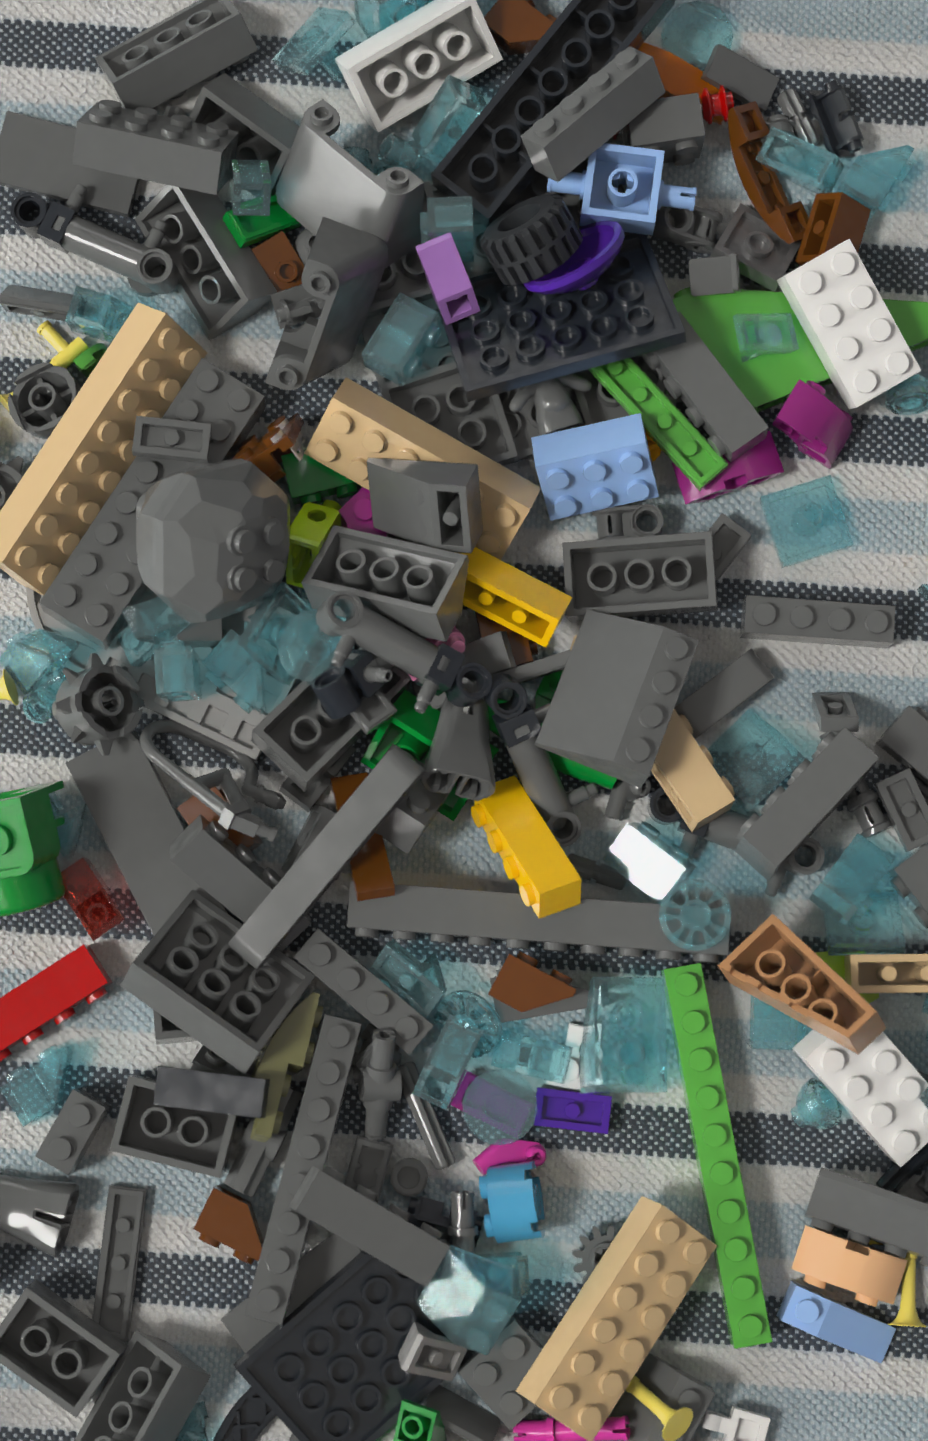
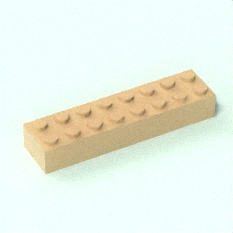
(93, 445)

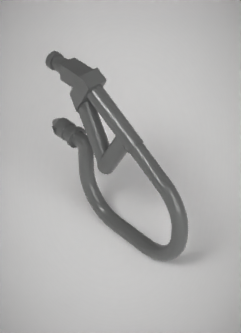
(238, 813)

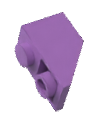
(447, 278)

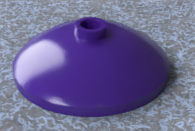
(593, 257)

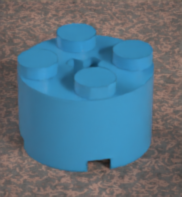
(513, 1202)

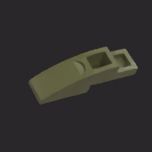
(285, 1052)

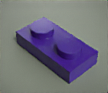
(573, 1110)

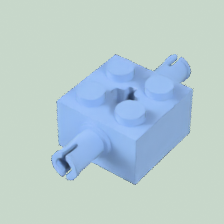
(645, 191)

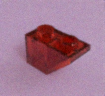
(90, 898)

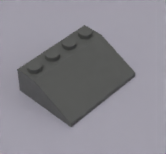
(617, 695)
(211, 989)

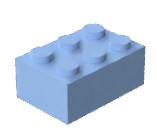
(594, 467)

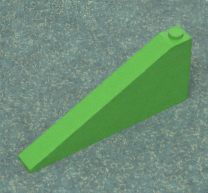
(771, 377)

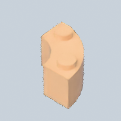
(848, 1265)

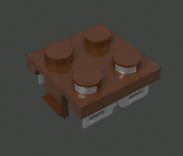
(266, 452)

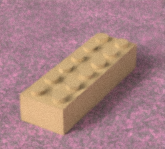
(368, 426)
(616, 1318)

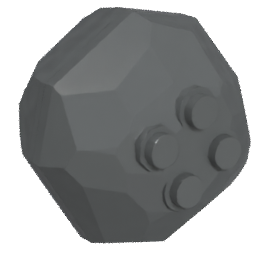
(213, 539)

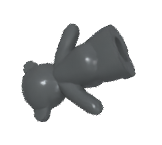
(553, 404)

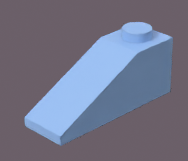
(835, 1322)

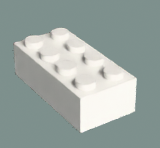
(412, 58)
(849, 325)
(875, 1089)

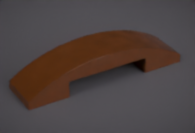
(762, 184)

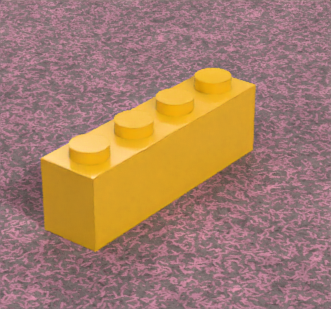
(513, 598)
(527, 849)

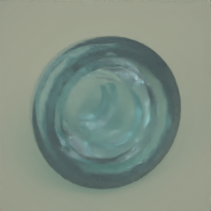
(908, 396)
(816, 1106)

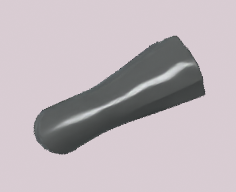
(461, 753)
(37, 1211)

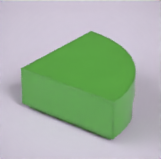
(89, 358)

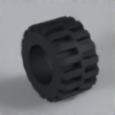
(531, 239)

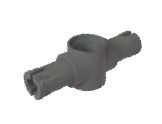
(379, 1084)

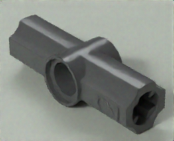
(254, 1155)

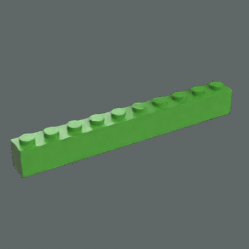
(716, 1156)

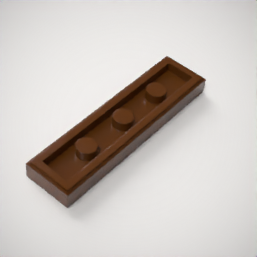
(370, 866)

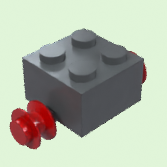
(677, 124)

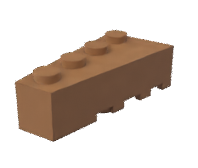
(796, 981)

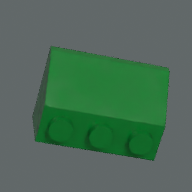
(413, 734)

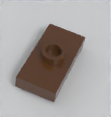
(280, 262)

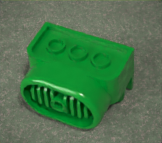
(29, 849)

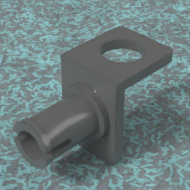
(714, 275)

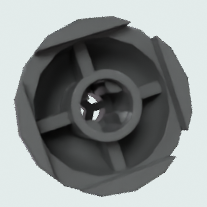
(42, 398)

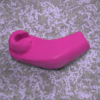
(517, 1152)

